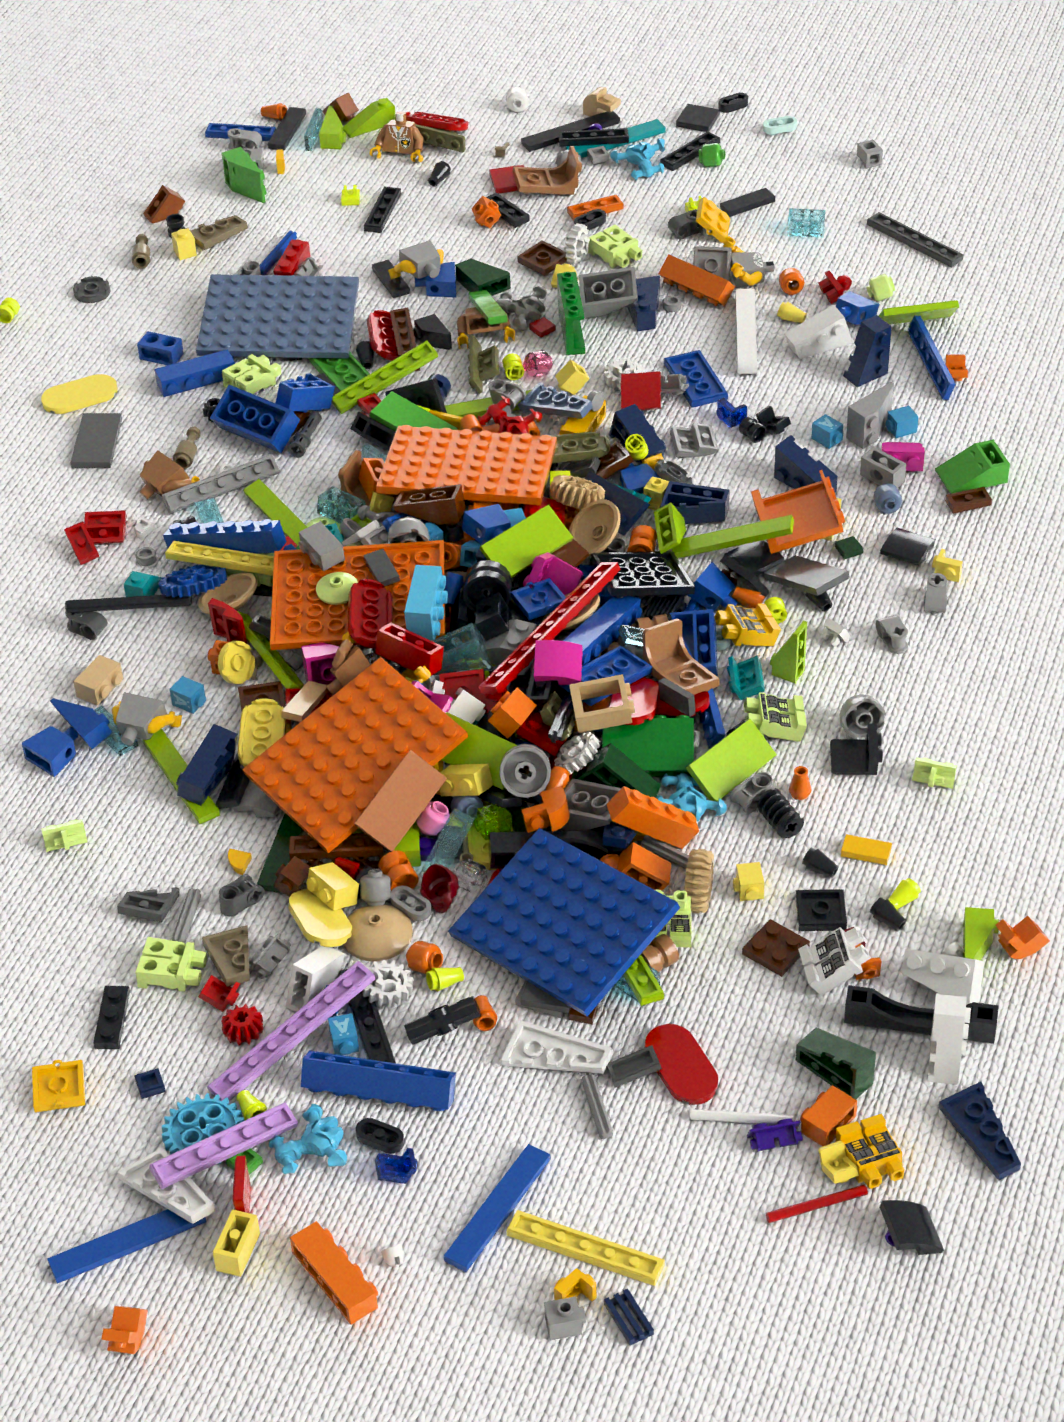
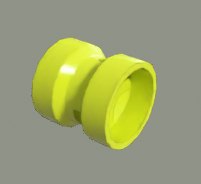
(8, 309)
(513, 366)
(640, 450)

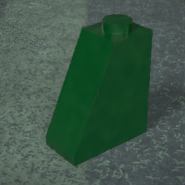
(481, 276)

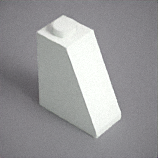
(312, 975)

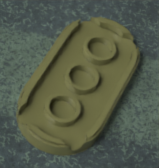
(580, 446)

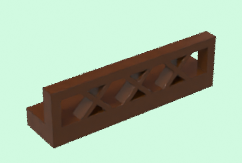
(403, 330)
(357, 846)

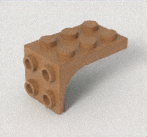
(554, 180)
(349, 478)
(670, 659)

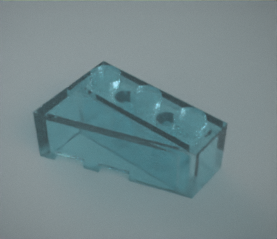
(463, 651)

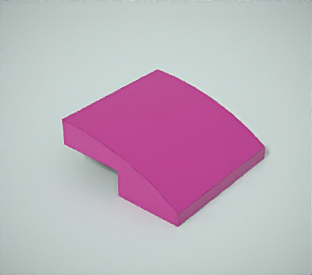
(558, 661)

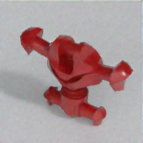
(513, 425)

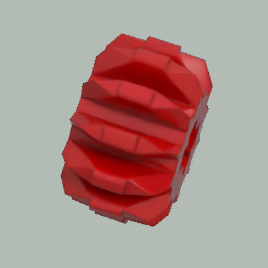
(242, 1024)

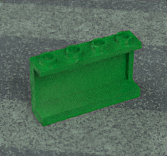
(570, 312)
(657, 744)

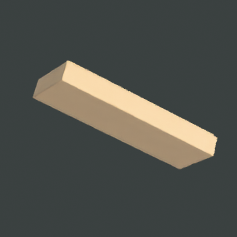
(304, 701)

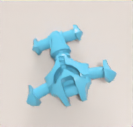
(641, 155)
(689, 798)
(319, 1139)

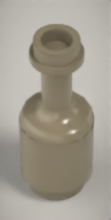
(141, 252)
(187, 449)

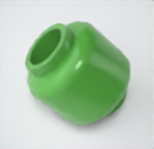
(711, 155)

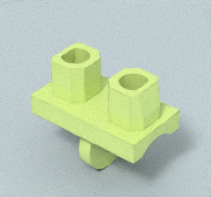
(934, 773)
(64, 835)

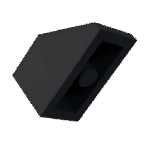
(433, 331)

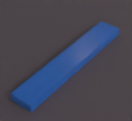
(931, 357)
(496, 1208)
(118, 1244)

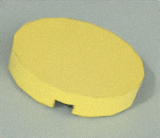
(236, 662)

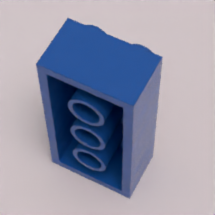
(255, 418)

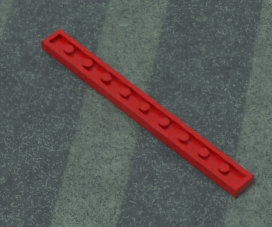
(549, 628)

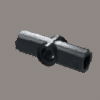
(442, 1020)

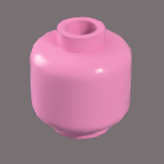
(433, 818)

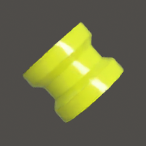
(777, 609)

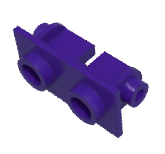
(764, 1135)

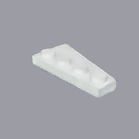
(549, 1049)
(181, 1198)

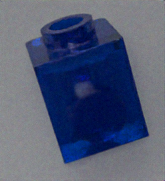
(729, 414)
(396, 1168)

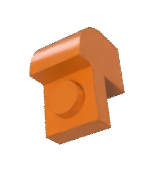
(551, 813)
(1022, 939)
(126, 1329)

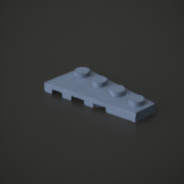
(552, 402)

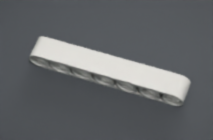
(746, 331)

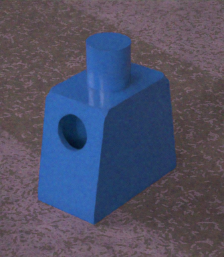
(441, 286)
(856, 307)
(636, 477)
(485, 522)
(713, 588)
(51, 749)

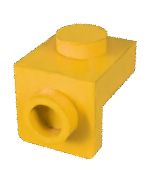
(574, 1284)

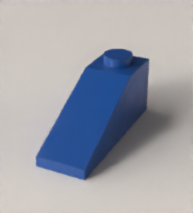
(85, 721)

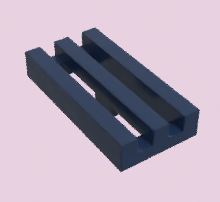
(619, 1299)

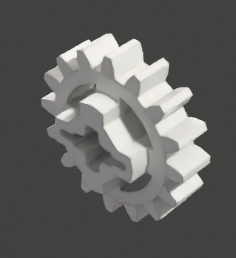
(577, 243)
(613, 371)
(577, 752)
(387, 985)

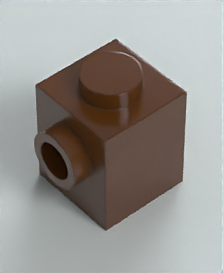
(291, 876)

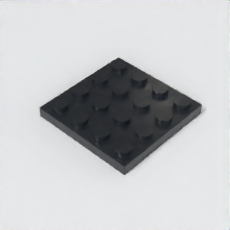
(646, 574)

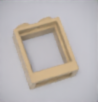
(604, 717)

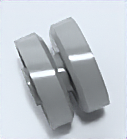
(525, 784)

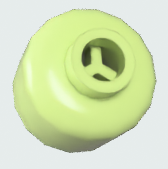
(880, 287)

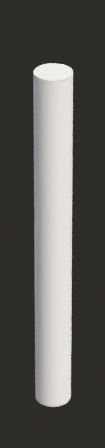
(739, 1117)

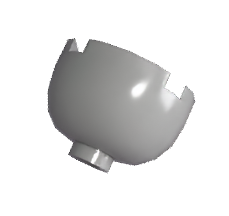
(408, 530)
(860, 711)

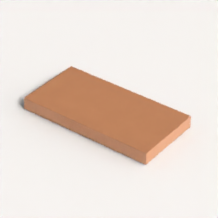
(400, 801)

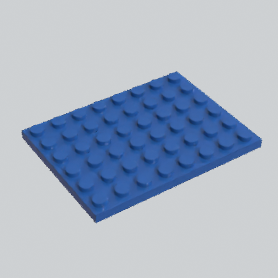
(564, 921)

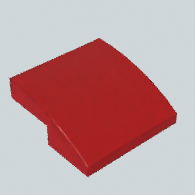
(642, 390)
(106, 526)
(226, 621)

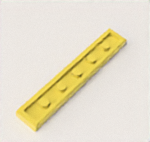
(220, 557)
(585, 1247)

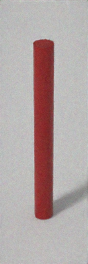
(817, 1203)

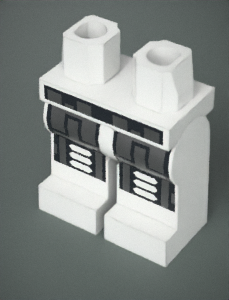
(834, 959)

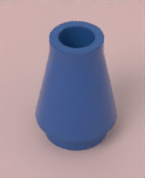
(454, 584)

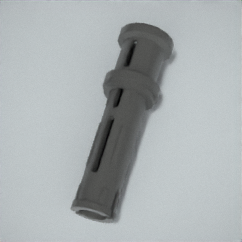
(303, 438)

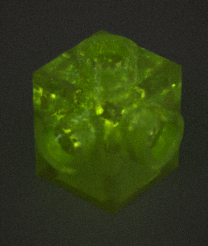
(492, 819)

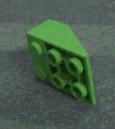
(243, 174)
(974, 468)

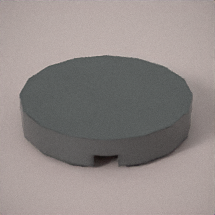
(91, 289)
(671, 472)

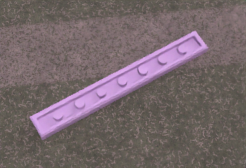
(291, 1032)

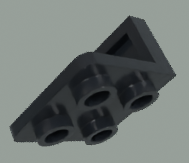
(857, 755)

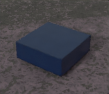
(149, 1083)

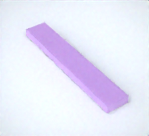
(223, 1145)

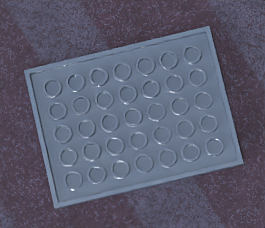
(279, 316)

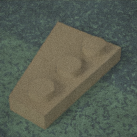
(213, 234)
(229, 954)

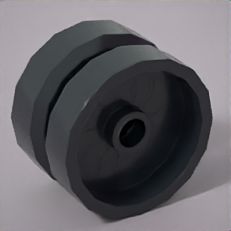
(485, 580)

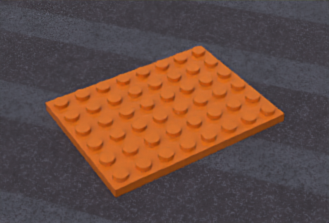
(485, 463)
(304, 619)
(348, 749)

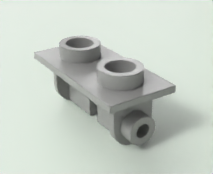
(308, 268)
(674, 385)
(274, 948)

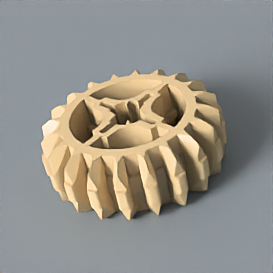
(575, 491)
(699, 879)

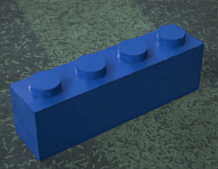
(192, 373)

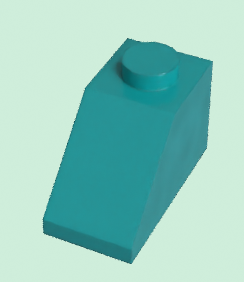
(141, 584)

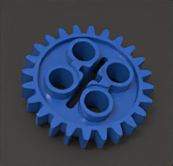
(192, 580)

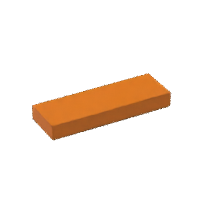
(607, 204)

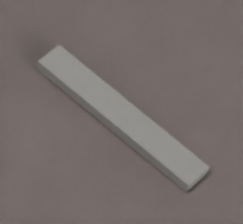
(220, 484)

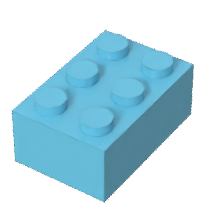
(426, 601)

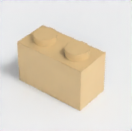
(98, 680)

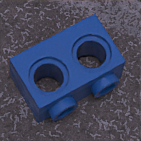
(160, 348)

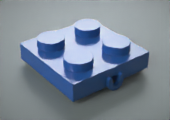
(538, 600)

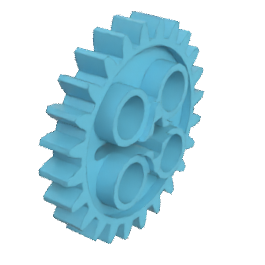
(198, 1121)

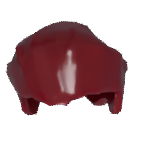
(439, 887)

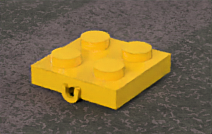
(712, 219)
(58, 1085)

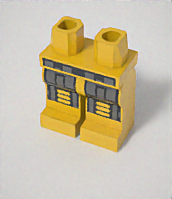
(748, 625)
(871, 1150)

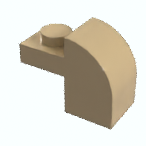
(600, 102)

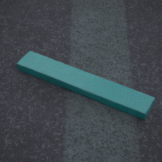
(635, 133)

